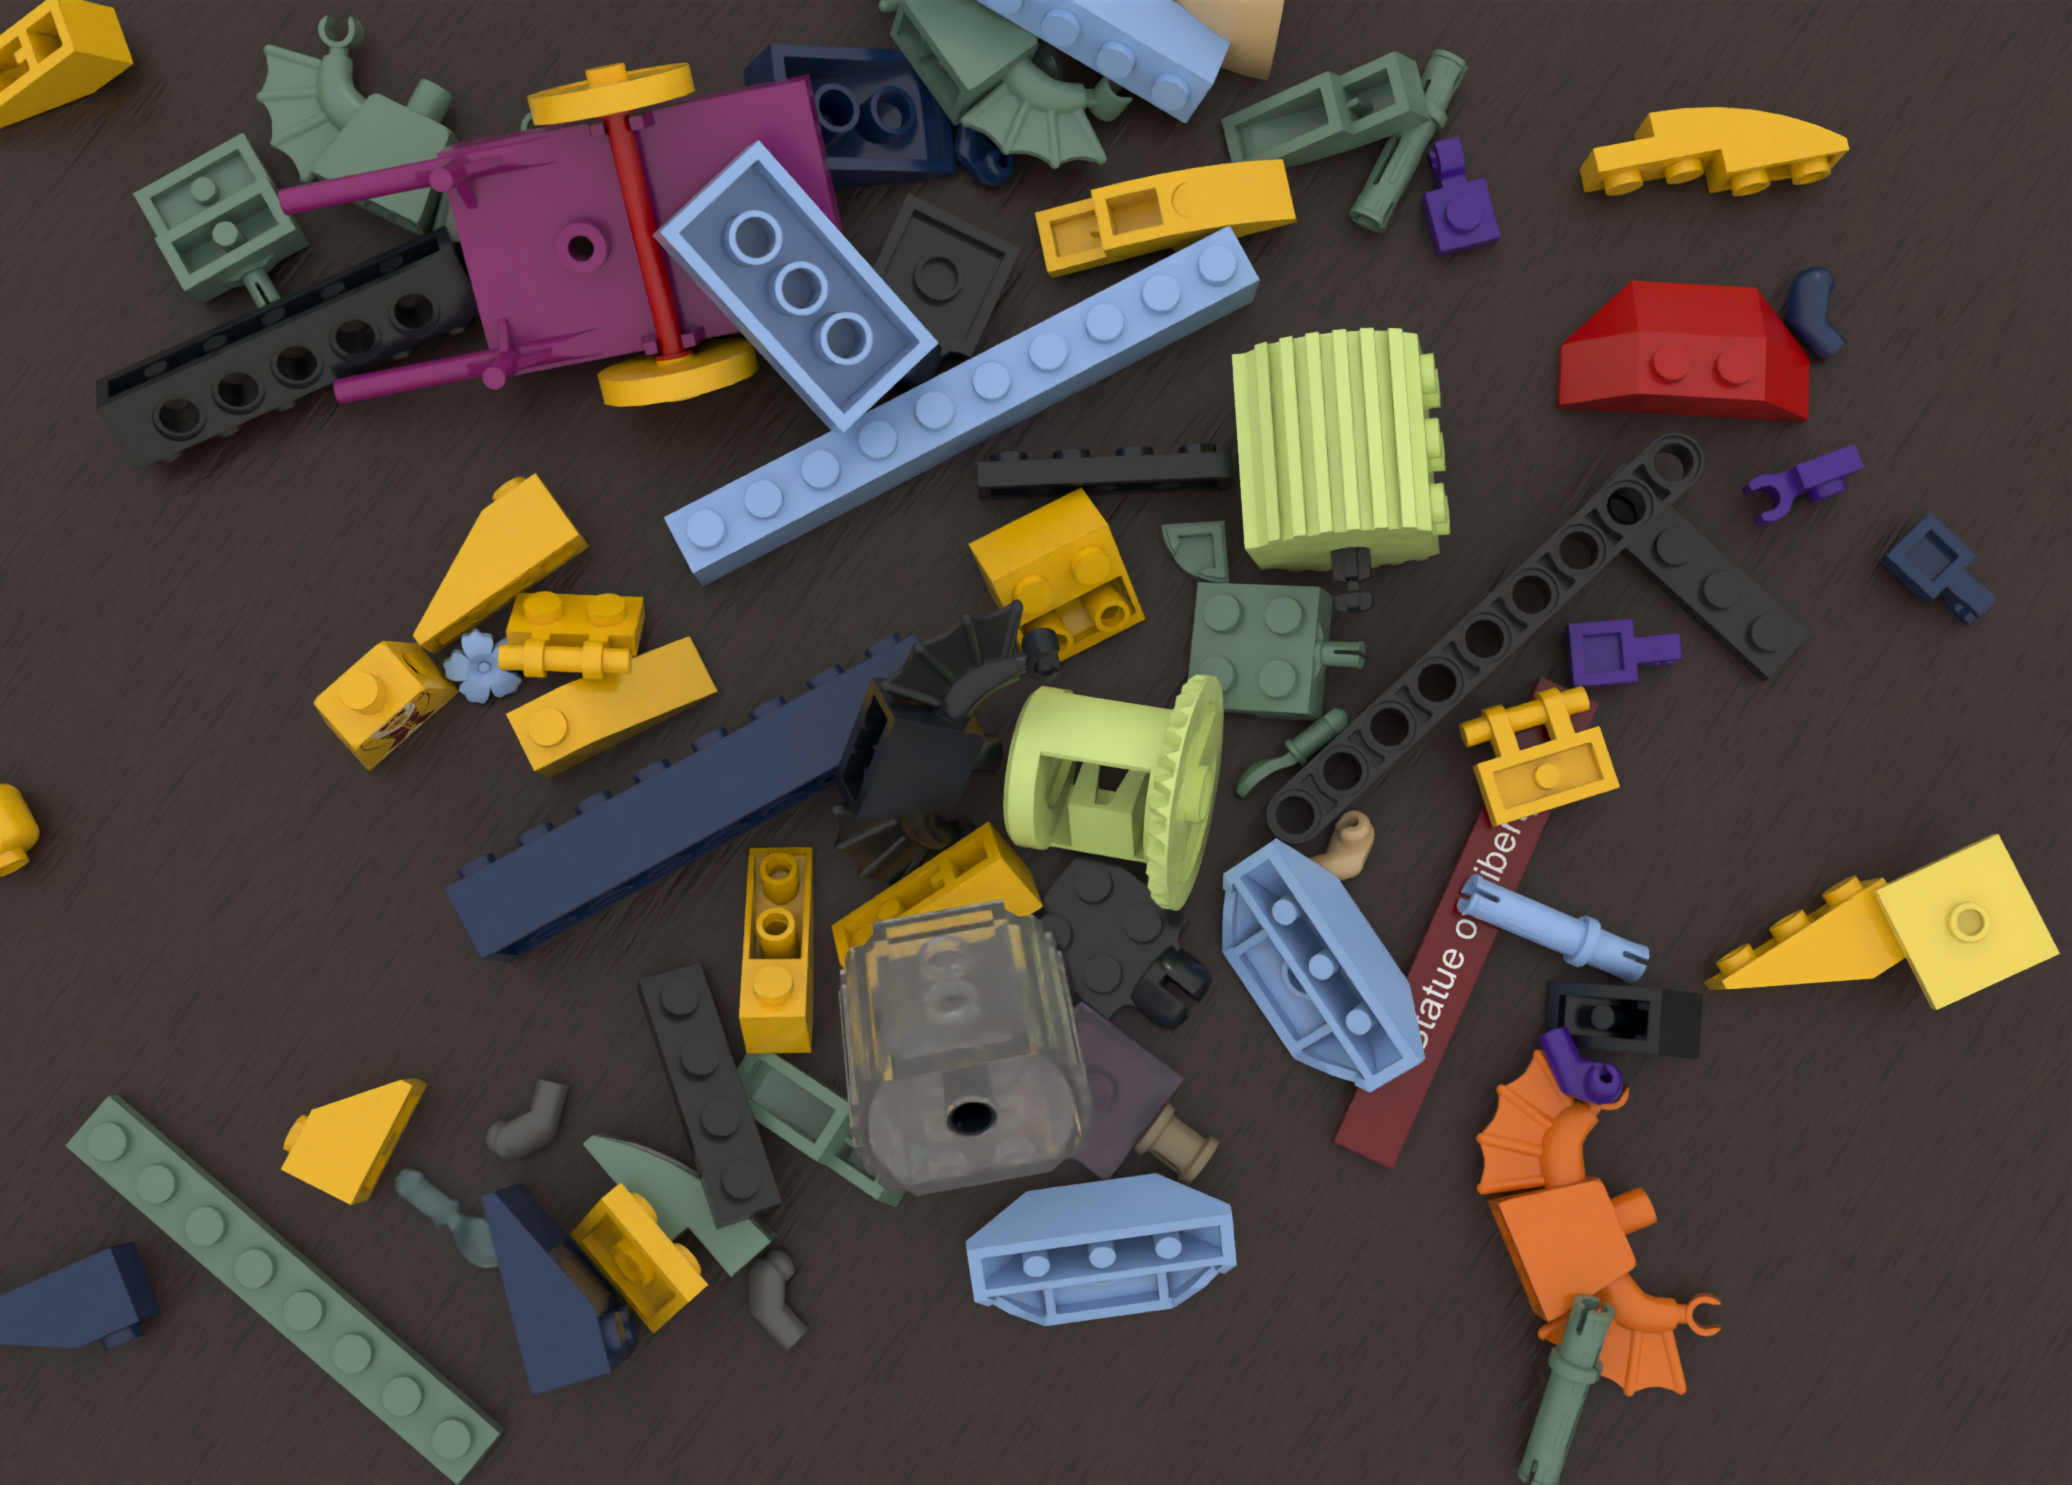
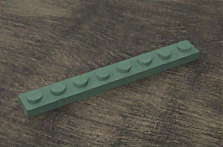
(285, 1288)

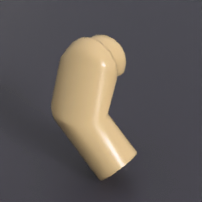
(1348, 845)

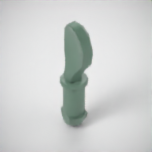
(1300, 750)

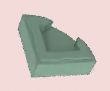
(1198, 549)

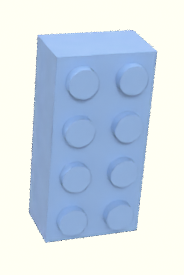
(795, 288)

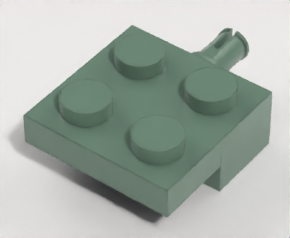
(222, 223)
(1268, 647)

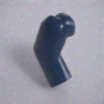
(982, 157)
(1808, 310)

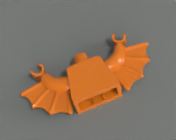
(1572, 1235)

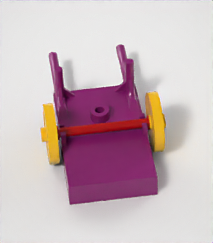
(604, 175)

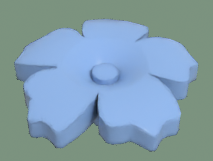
(479, 668)

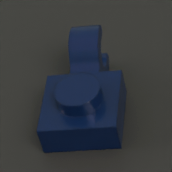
(1934, 563)

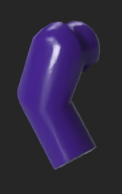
(1579, 1076)

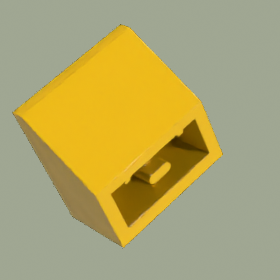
(1063, 573)

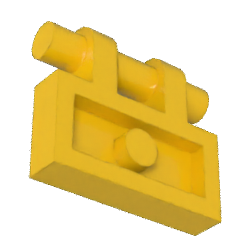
(572, 634)
(1544, 775)

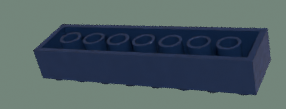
(668, 815)

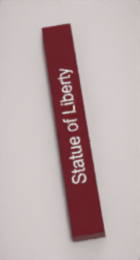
(1448, 965)

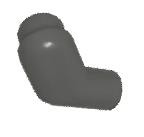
(532, 1130)
(767, 1298)

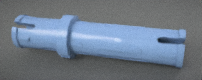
(1577, 939)

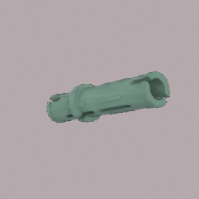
(1405, 148)
(1574, 1368)

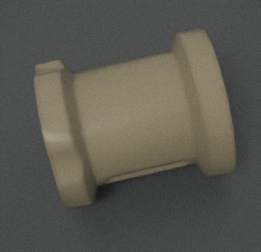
(1176, 1145)

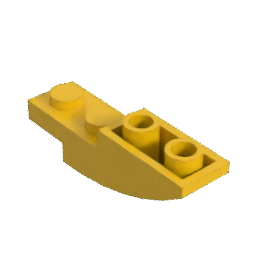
(1732, 145)
(1164, 213)

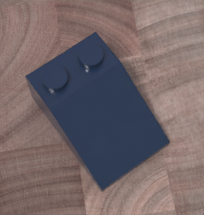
(871, 112)
(557, 1299)

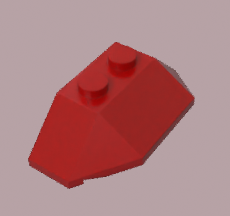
(1686, 356)

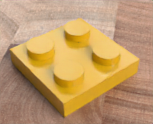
(639, 1257)

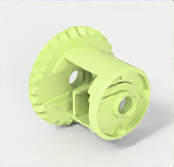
(1162, 803)

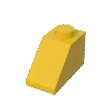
(351, 1140)

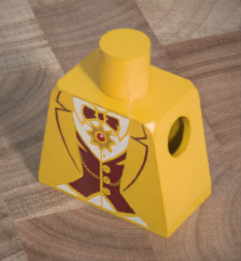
(384, 699)

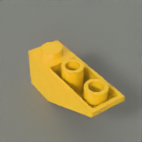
(1833, 943)
(778, 952)

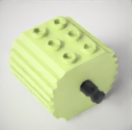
(1340, 455)

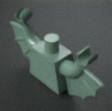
(987, 81)
(340, 133)

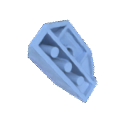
(1318, 968)
(1101, 1250)

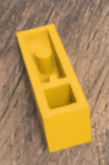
(58, 57)
(505, 554)
(598, 714)
(967, 873)

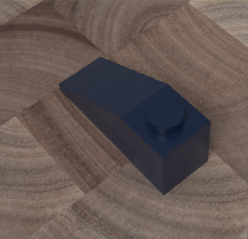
(82, 1303)

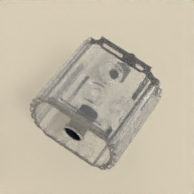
(961, 1050)

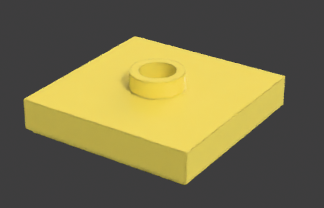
(1965, 922)

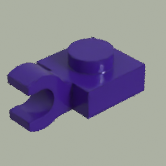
(1459, 210)
(1817, 478)
(1609, 654)

